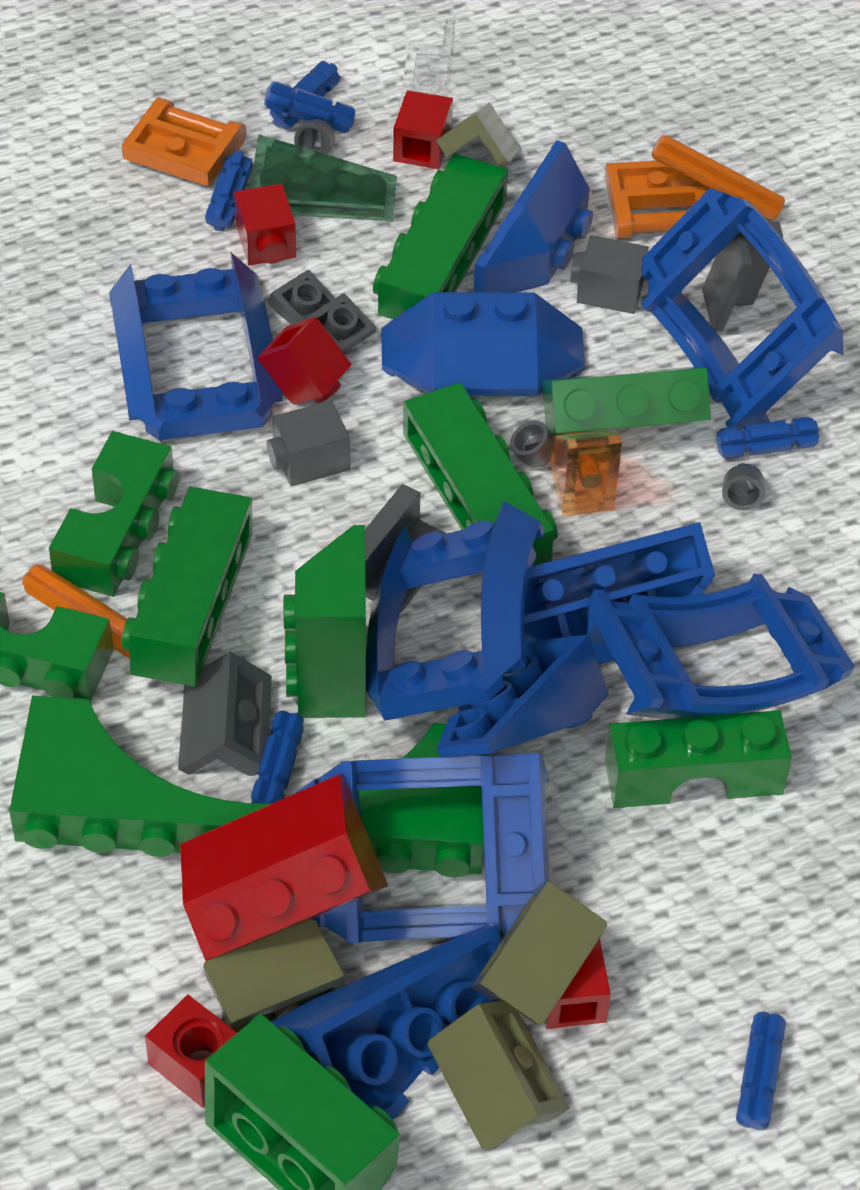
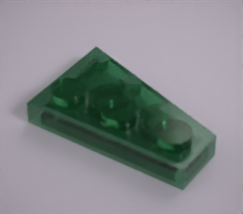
(324, 184)

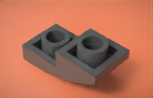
(309, 298)

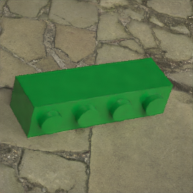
(442, 235)
(470, 463)
(189, 586)

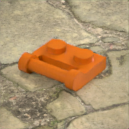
(182, 142)
(648, 187)

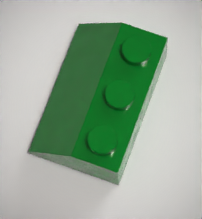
(328, 631)
(294, 1115)

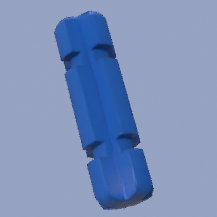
(318, 81)
(309, 106)
(232, 178)
(767, 437)
(278, 758)
(761, 1071)

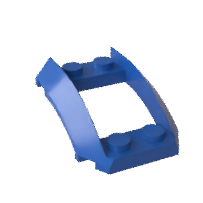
(203, 293)
(785, 354)
(649, 627)
(464, 677)
(512, 843)

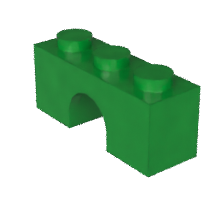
(626, 400)
(103, 547)
(61, 657)
(656, 756)

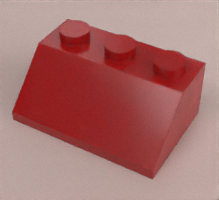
(277, 868)

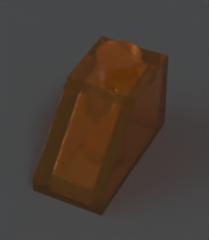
(586, 471)

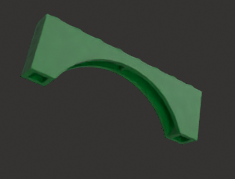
(89, 793)

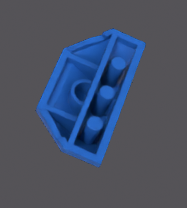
(538, 229)
(484, 341)
(654, 565)

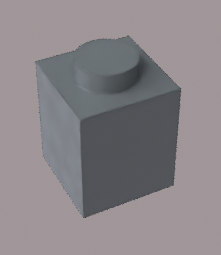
(609, 274)
(309, 443)

